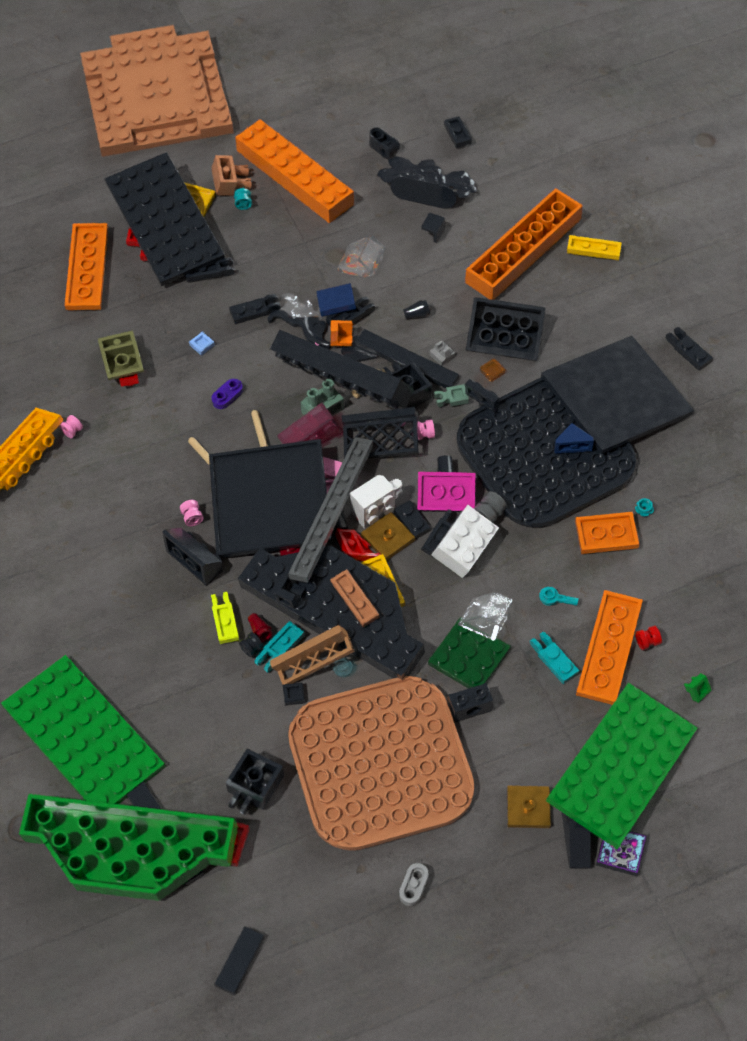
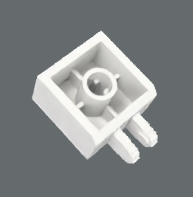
(374, 499)

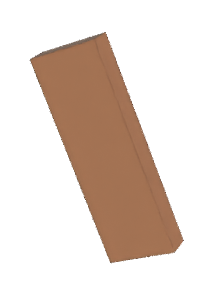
(354, 598)

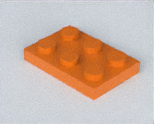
(607, 532)

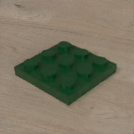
(468, 656)

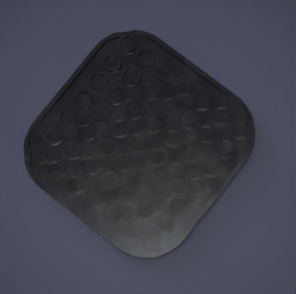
(517, 458)

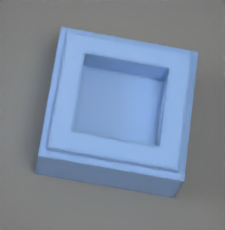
(201, 343)

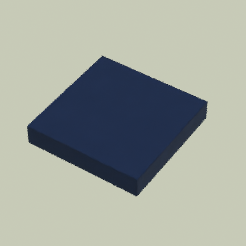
(336, 299)

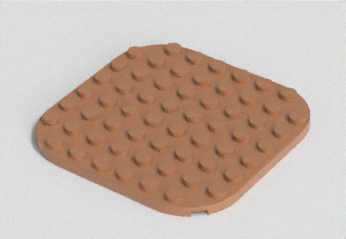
(380, 763)

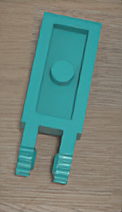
(280, 643)
(555, 658)

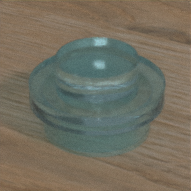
(343, 667)

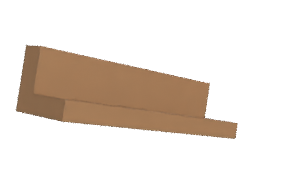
(309, 649)

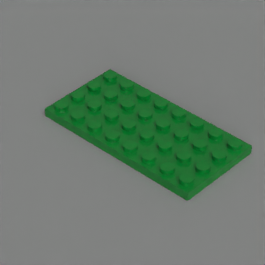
(82, 734)
(621, 765)

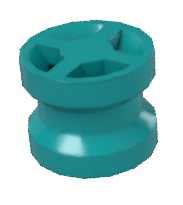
(242, 199)

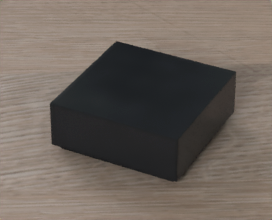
(293, 694)

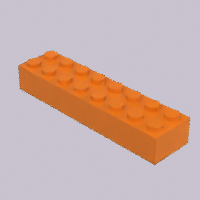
(295, 171)
(523, 244)

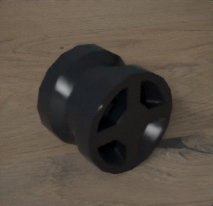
(250, 644)

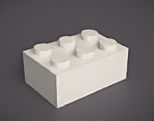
(465, 541)

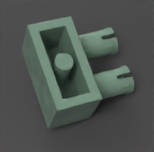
(327, 395)

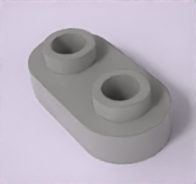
(413, 885)

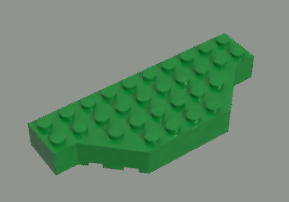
(127, 847)

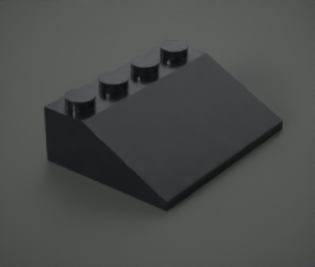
(505, 328)

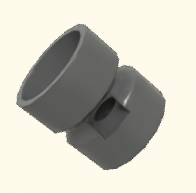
(491, 506)

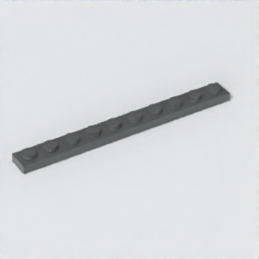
(330, 510)

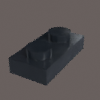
(457, 131)
(412, 519)

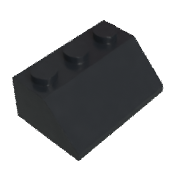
(192, 554)

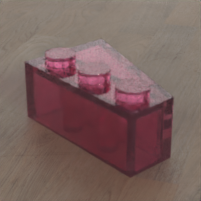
(312, 426)

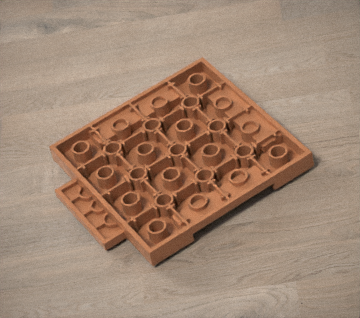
(155, 90)

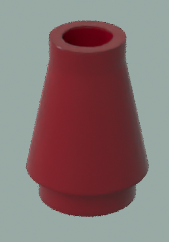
(260, 627)

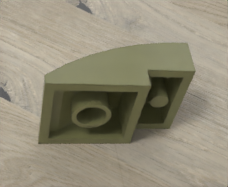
(120, 355)

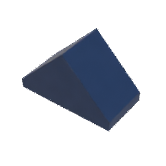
(573, 440)

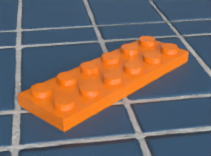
(86, 266)
(609, 647)

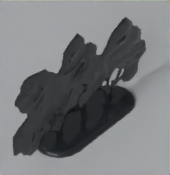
(425, 183)

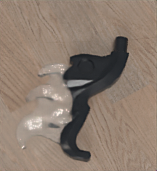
(302, 316)

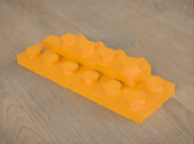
(26, 445)

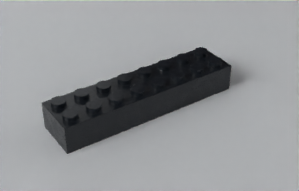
(342, 370)

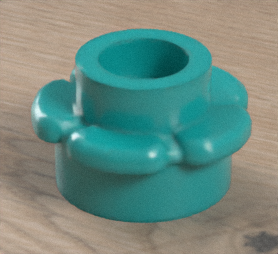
(644, 503)

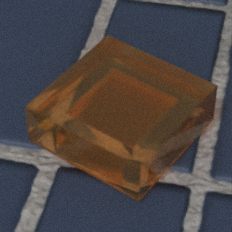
(492, 370)

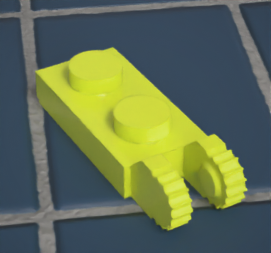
(224, 620)

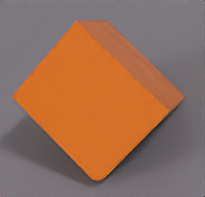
(341, 333)

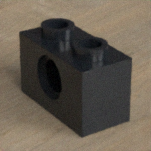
(470, 702)

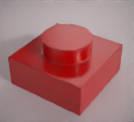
(129, 380)

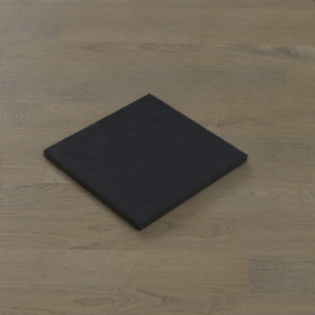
(617, 394)
(266, 496)

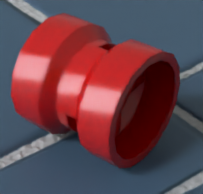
(649, 637)

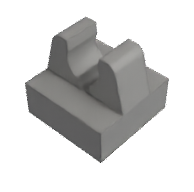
(442, 353)

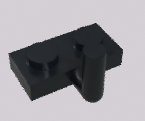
(484, 397)

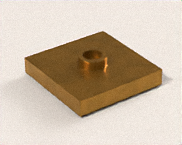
(388, 536)
(528, 807)

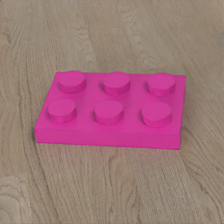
(445, 491)

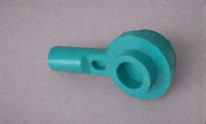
(550, 596)

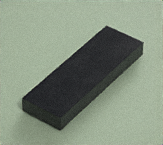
(239, 960)

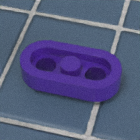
(228, 393)

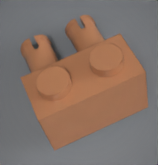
(225, 174)

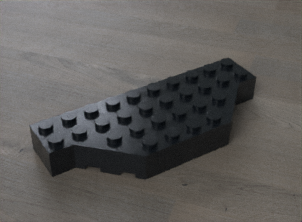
(321, 607)

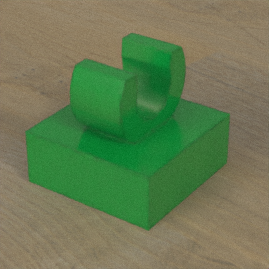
(698, 687)

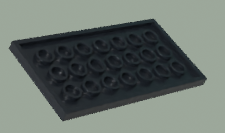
(164, 218)

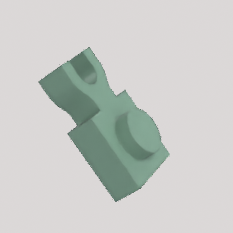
(454, 395)

